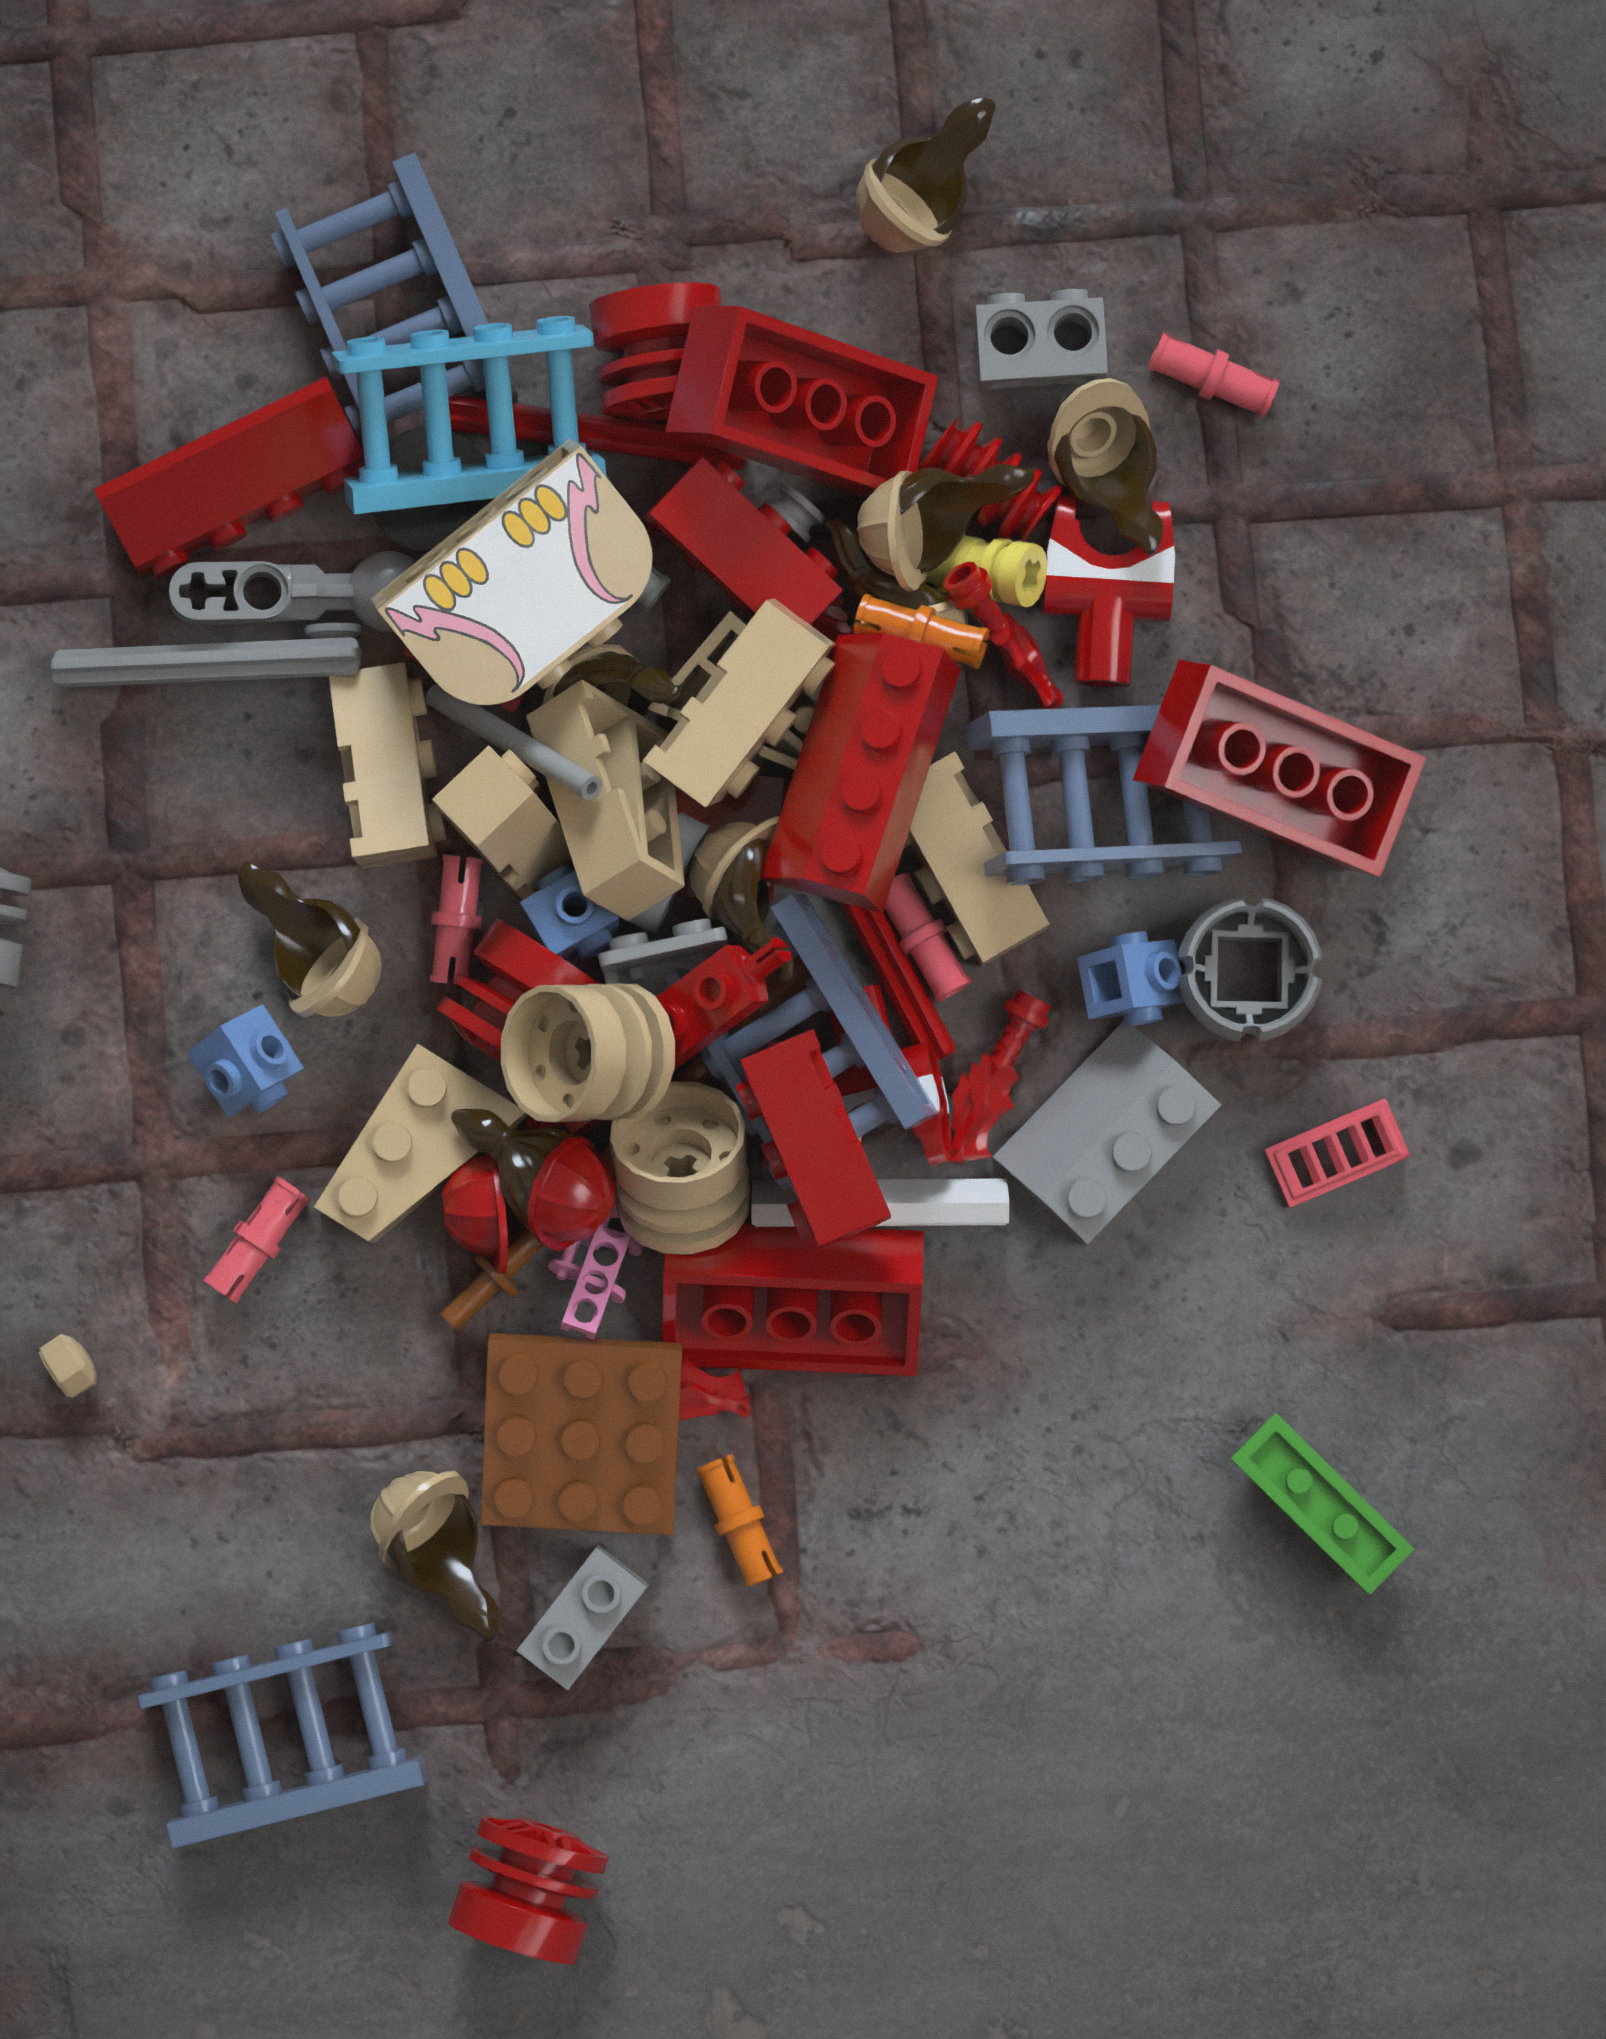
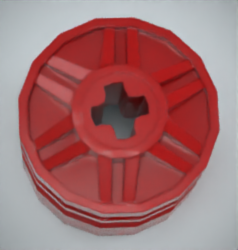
(651, 332)
(516, 967)
(528, 1889)

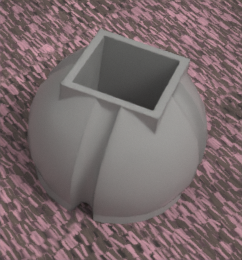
(1296, 962)

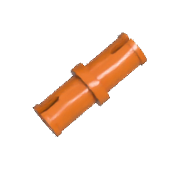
(960, 640)
(739, 1521)

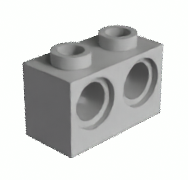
(1042, 360)
(582, 1617)

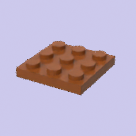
(581, 1433)

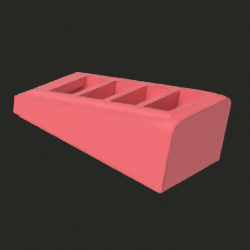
(1386, 1129)

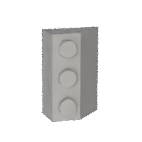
(1106, 1131)

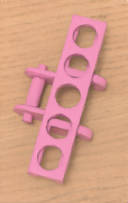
(590, 1288)

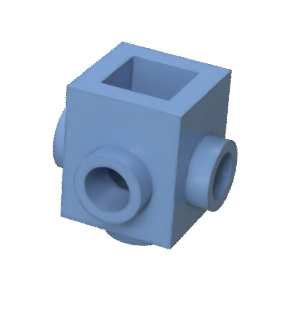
(565, 934)
(1131, 979)
(246, 1062)

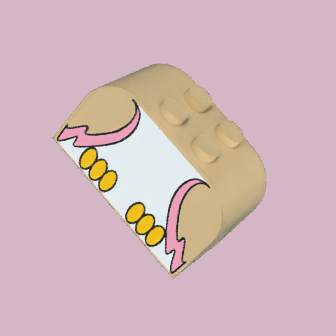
(523, 582)

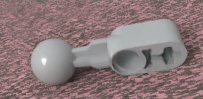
(303, 591)

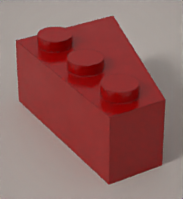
(741, 545)
(811, 1141)

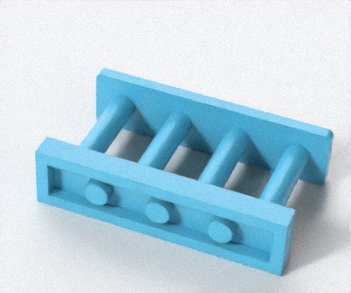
(443, 476)

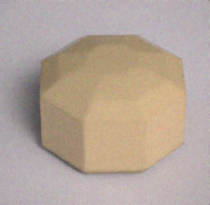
(68, 1365)

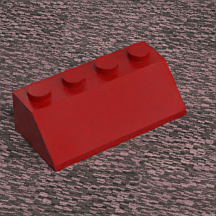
(233, 479)
(862, 769)
(798, 1307)

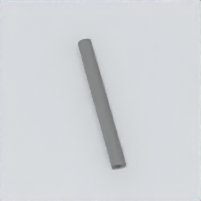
(522, 745)

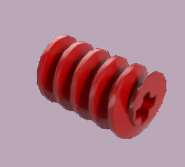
(962, 455)

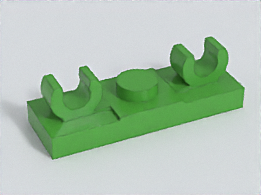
(1322, 1503)

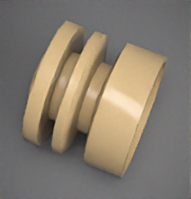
(587, 1052)
(682, 1170)

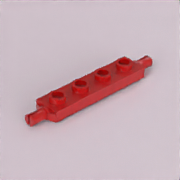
(707, 1005)

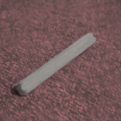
(206, 662)

